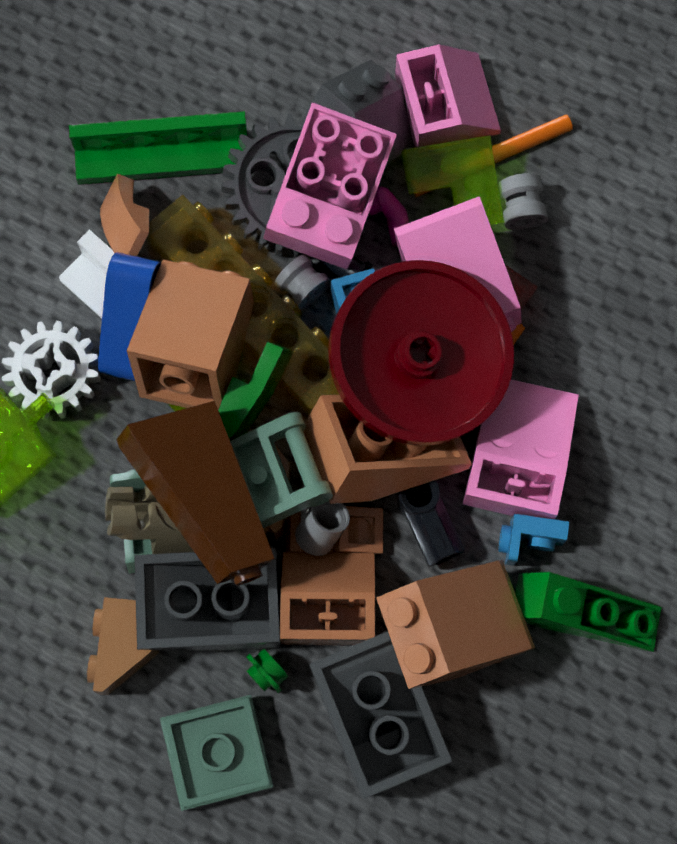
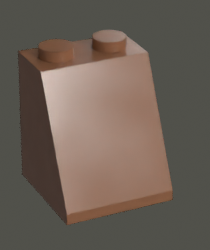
(190, 334)
(454, 623)

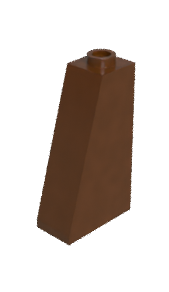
(201, 488)

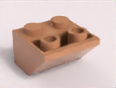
(327, 598)

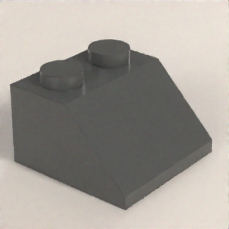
(372, 97)

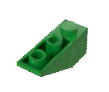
(586, 610)

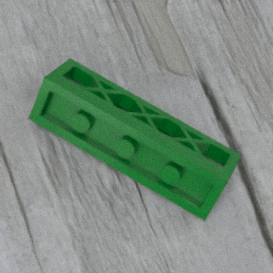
(156, 147)

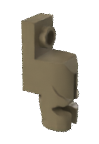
(142, 518)

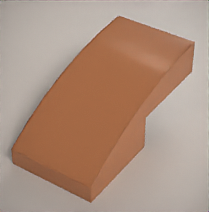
(122, 220)
(361, 536)

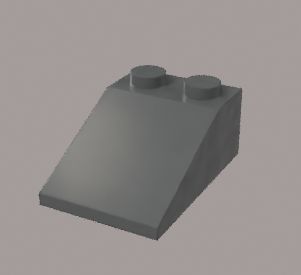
(187, 610)
(378, 720)

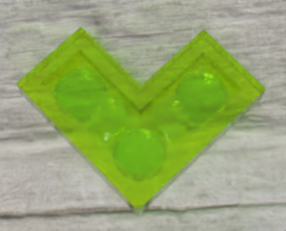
(459, 164)

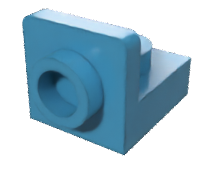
(539, 532)

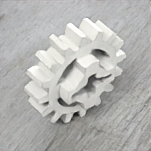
(53, 350)

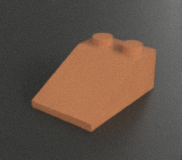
(367, 465)

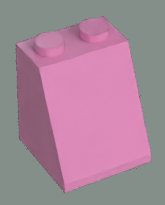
(464, 241)

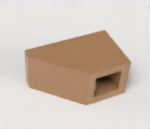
(117, 646)

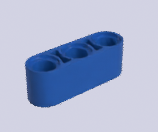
(125, 294)

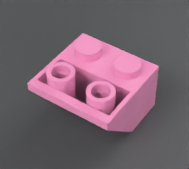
(445, 95)

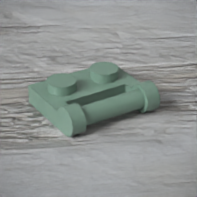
(266, 474)

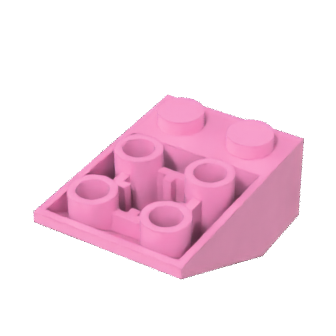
(329, 186)
(523, 452)

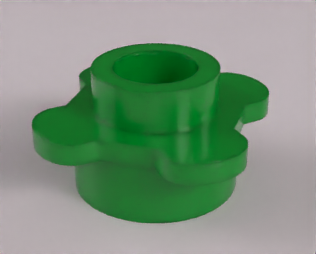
(266, 671)

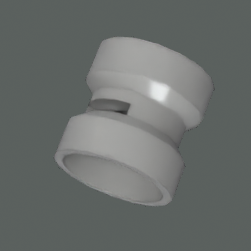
(522, 201)

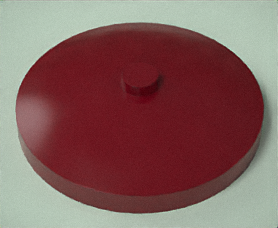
(421, 352)

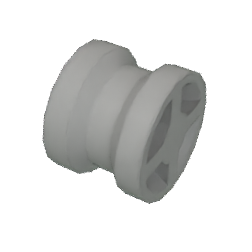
(302, 281)

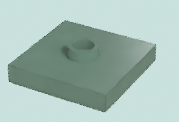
(216, 752)

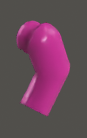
(392, 209)

